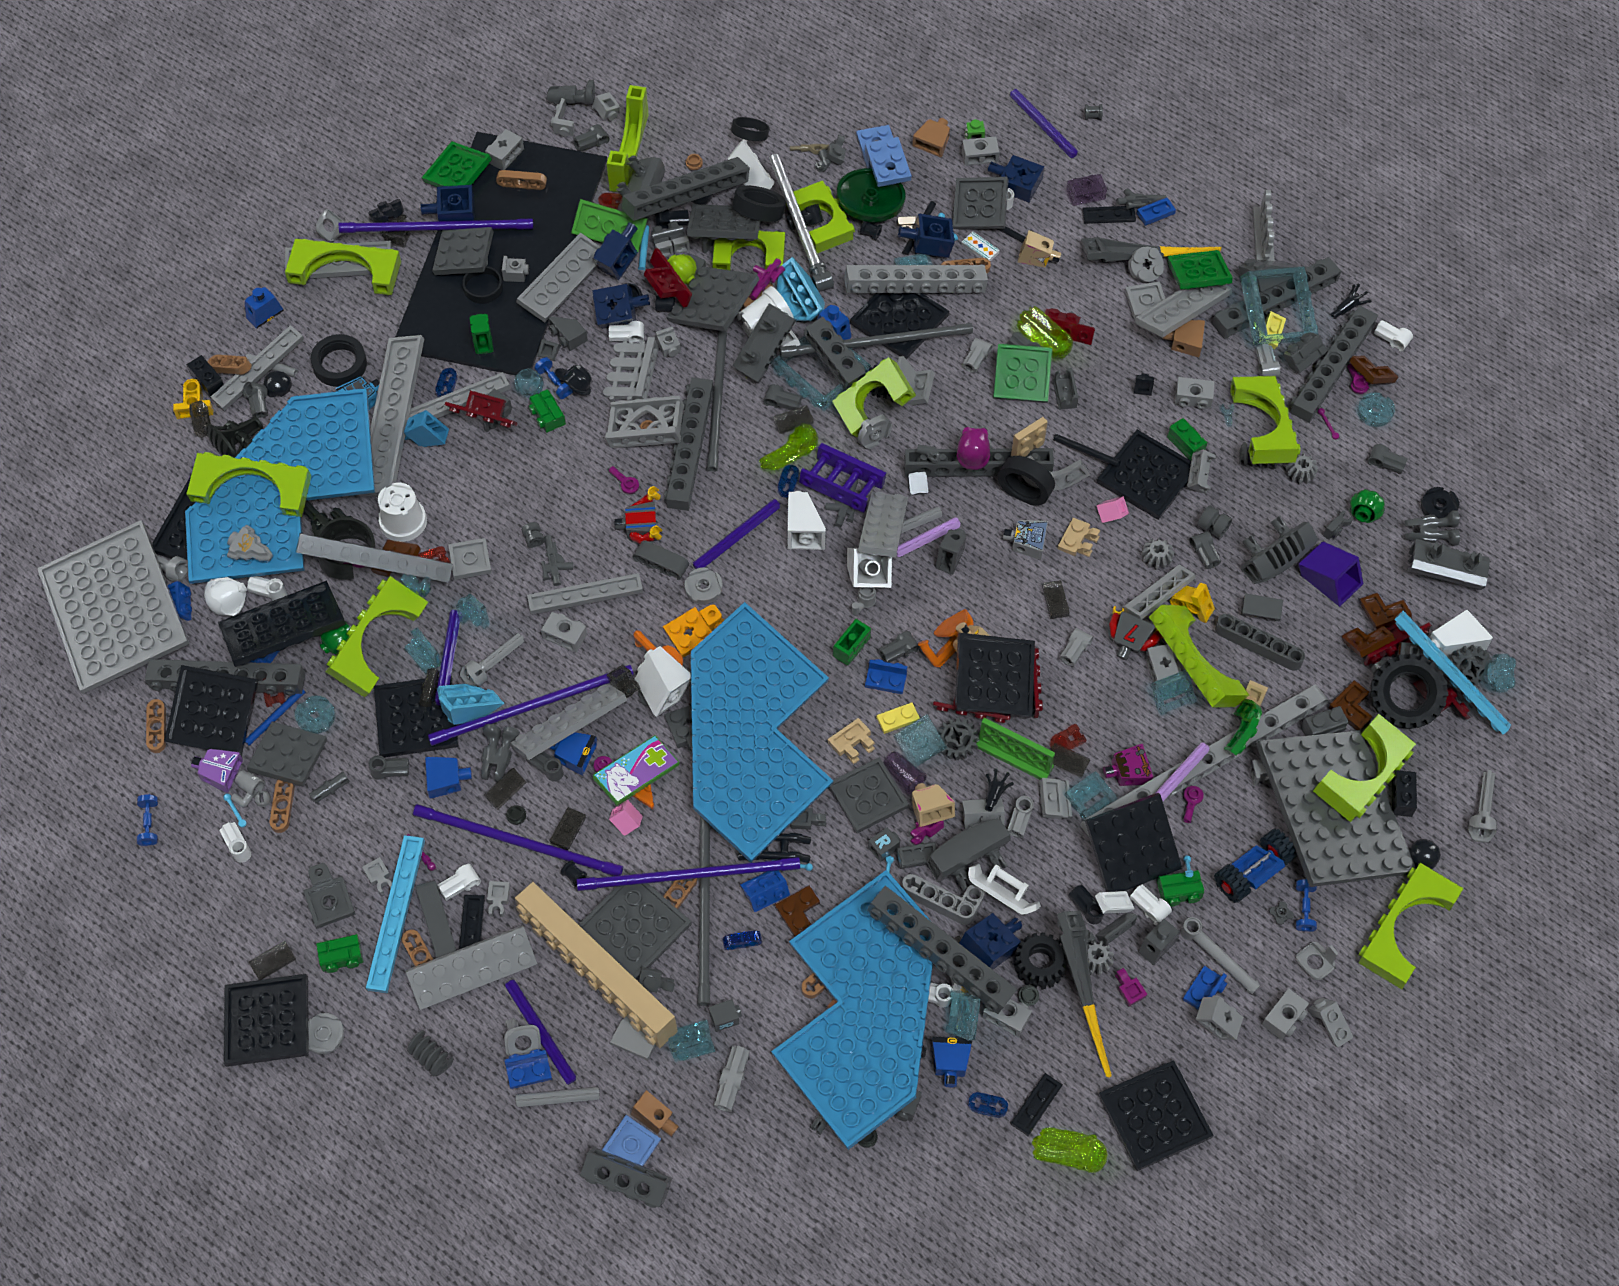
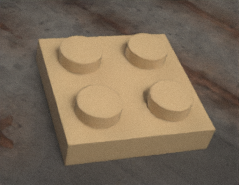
(1029, 438)

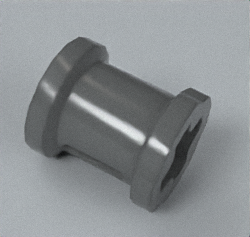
(1099, 109)

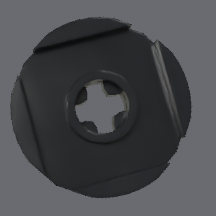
(386, 210)
(1435, 495)

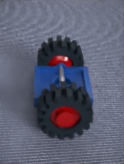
(1255, 866)

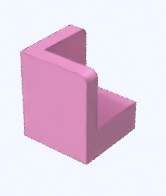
(1112, 509)
(625, 817)

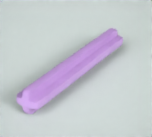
(927, 536)
(1183, 770)

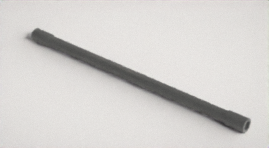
(960, 329)
(712, 461)
(704, 917)

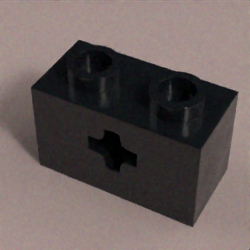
(205, 375)
(1404, 793)

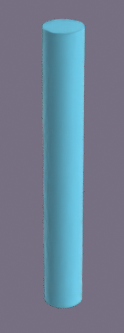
(643, 249)

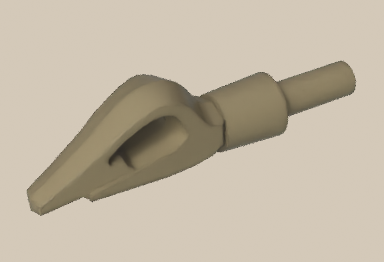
(812, 147)

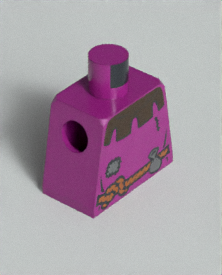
(1130, 767)

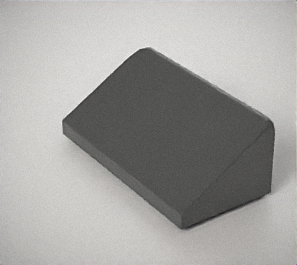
(1116, 928)

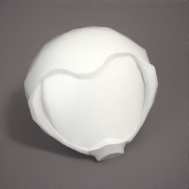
(225, 596)

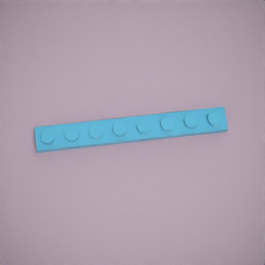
(1456, 677)
(395, 914)

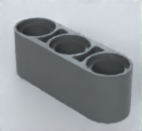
(661, 559)

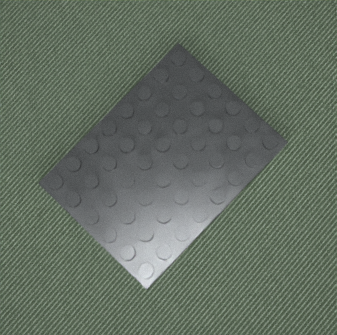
(1325, 841)

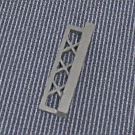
(1159, 592)

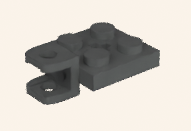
(681, 734)
(323, 888)

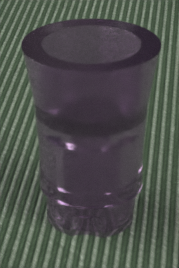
(904, 771)

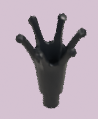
(1350, 302)
(995, 790)

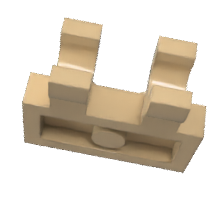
(1074, 536)
(849, 737)

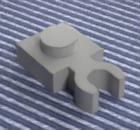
(377, 874)
(498, 894)

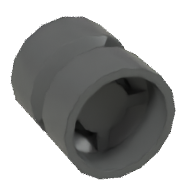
(1214, 521)

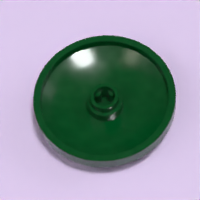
(866, 201)

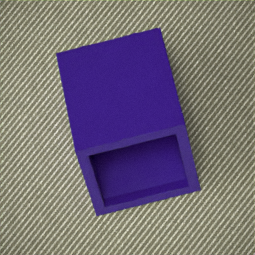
(1332, 572)

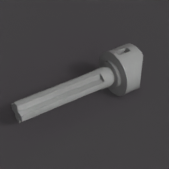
(175, 569)
(478, 671)
(1483, 820)

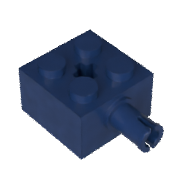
(1022, 175)
(452, 204)
(930, 235)
(616, 252)
(624, 310)
(992, 940)

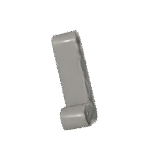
(941, 895)

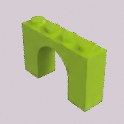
(838, 229)
(769, 242)
(851, 402)

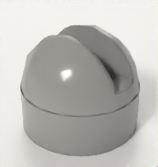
(266, 796)

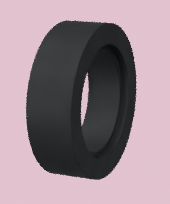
(759, 203)
(333, 343)
(1031, 470)

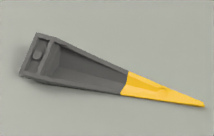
(1112, 250)
(1076, 953)

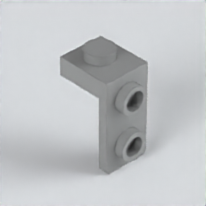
(561, 126)
(1332, 1019)

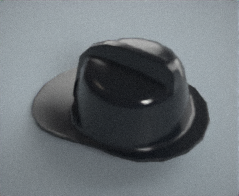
(576, 378)

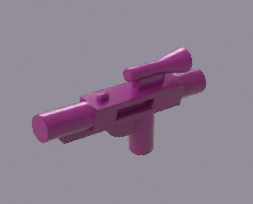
(766, 276)

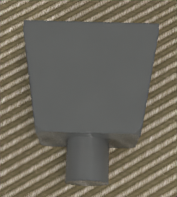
(954, 543)
(1162, 939)

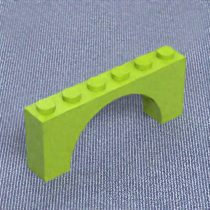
(635, 124)
(310, 255)
(1265, 393)
(213, 471)
(349, 663)
(1217, 688)
(1351, 796)
(1382, 953)

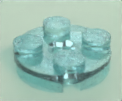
(1373, 418)
(1501, 672)
(308, 707)

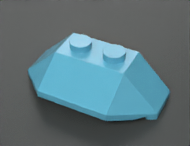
(799, 292)
(467, 702)

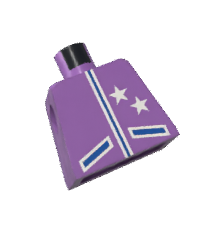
(218, 768)

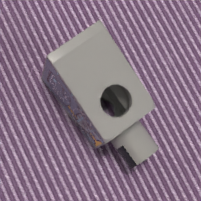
(1028, 537)

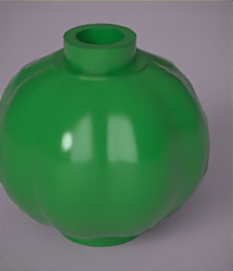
(1368, 503)
(332, 638)

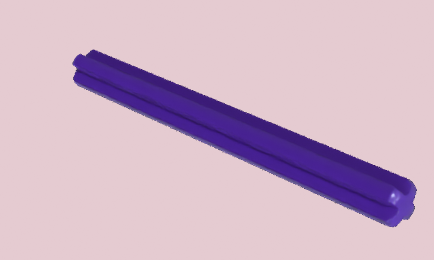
(1046, 126)
(737, 534)
(449, 651)
(546, 1040)

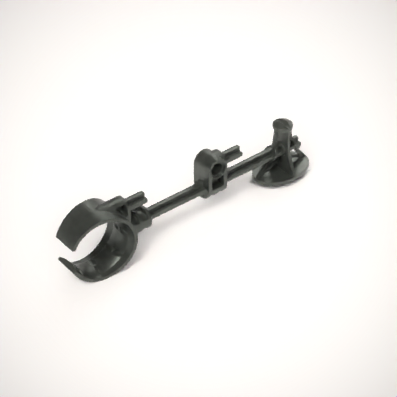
(338, 529)

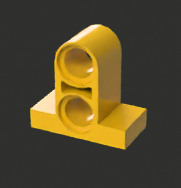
(191, 393)
(1196, 600)

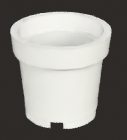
(754, 311)
(399, 524)

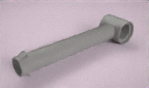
(1218, 954)

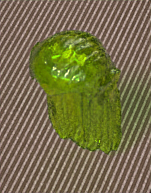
(1041, 329)
(799, 444)
(1070, 1149)

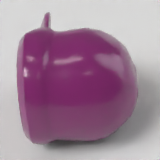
(973, 448)

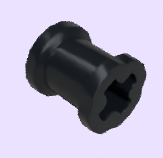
(871, 230)
(572, 872)

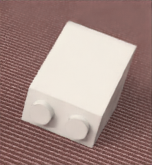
(804, 523)
(869, 569)
(1460, 632)
(662, 680)

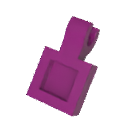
(929, 830)
(1131, 989)

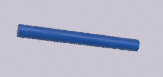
(272, 718)

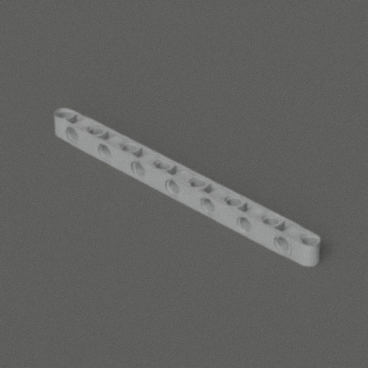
(1279, 717)

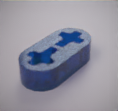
(442, 382)
(784, 479)
(742, 940)
(986, 1109)

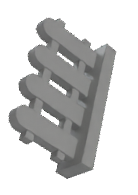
(1263, 229)
(642, 364)

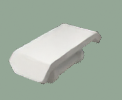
(757, 173)
(1001, 893)

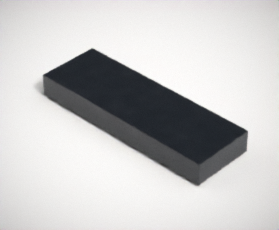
(1108, 214)
(472, 920)
(1036, 1104)

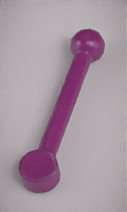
(1321, 411)

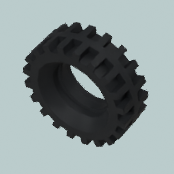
(1430, 675)

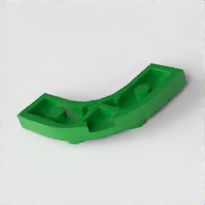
(1250, 714)

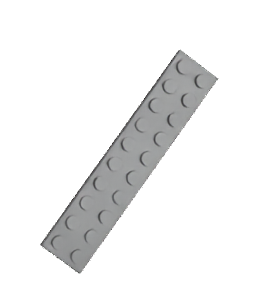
(393, 408)

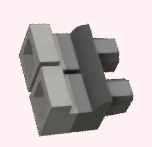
(670, 239)

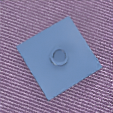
(632, 1142)

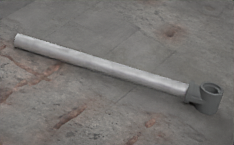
(821, 278)

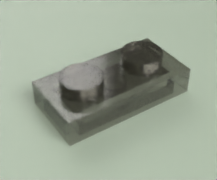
(791, 419)
(1055, 599)
(1069, 760)
(505, 788)
(567, 828)
(272, 960)

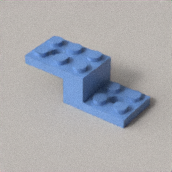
(883, 155)

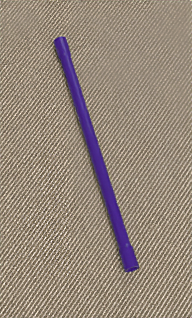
(352, 227)
(446, 734)
(782, 864)
(603, 866)

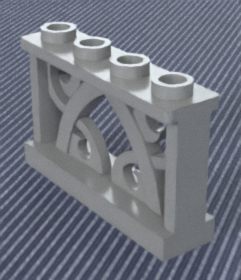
(651, 436)

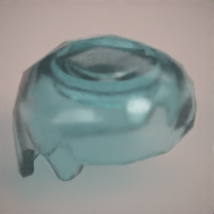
(526, 379)

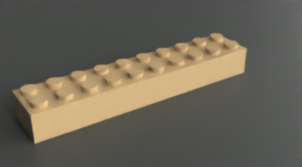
(596, 965)

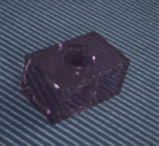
(1086, 189)

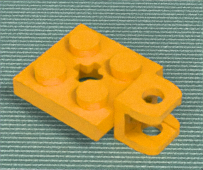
(702, 624)

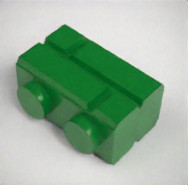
(481, 334)
(546, 410)
(1186, 438)
(851, 642)
(1179, 888)
(340, 953)

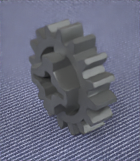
(1473, 663)
(966, 735)

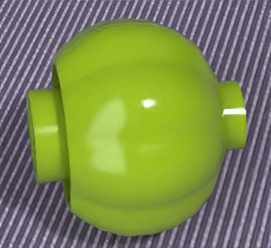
(684, 266)

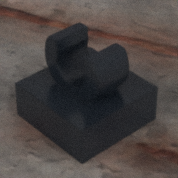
(1143, 384)

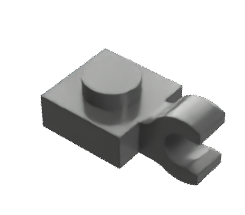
(835, 151)
(1334, 527)
(807, 818)
(652, 980)

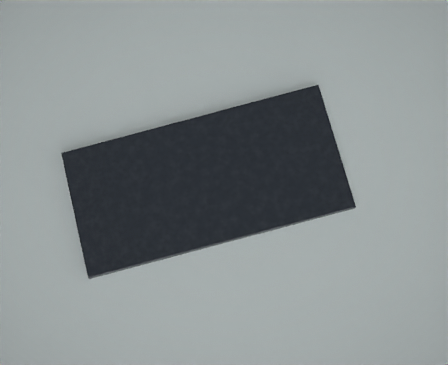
(439, 303)

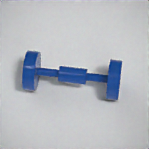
(543, 366)
(147, 801)
(1305, 924)

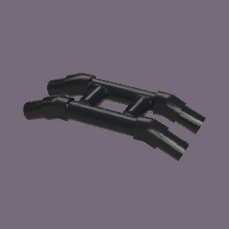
(785, 839)

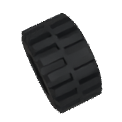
(1036, 975)

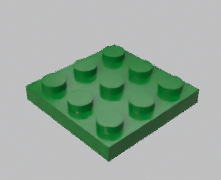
(456, 166)
(1199, 269)
(1022, 373)

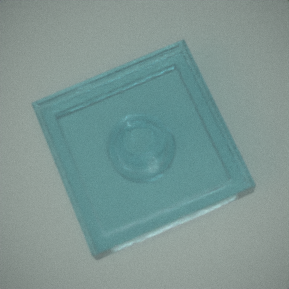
(920, 741)

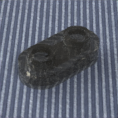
(199, 417)

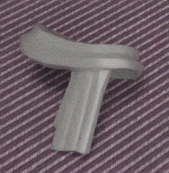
(329, 236)
(1327, 956)
(515, 1031)

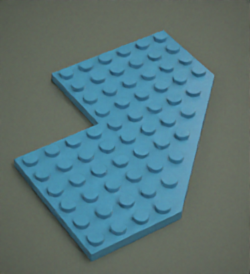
(316, 431)
(743, 768)
(866, 1050)

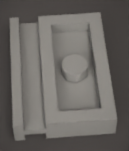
(1053, 800)

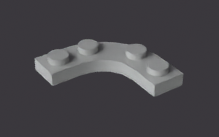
(1067, 476)

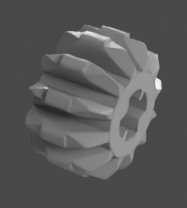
(1303, 469)
(1157, 553)
(1104, 959)

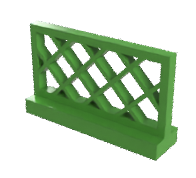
(1014, 750)

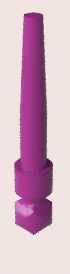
(427, 860)

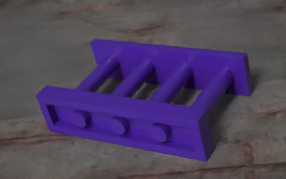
(849, 465)

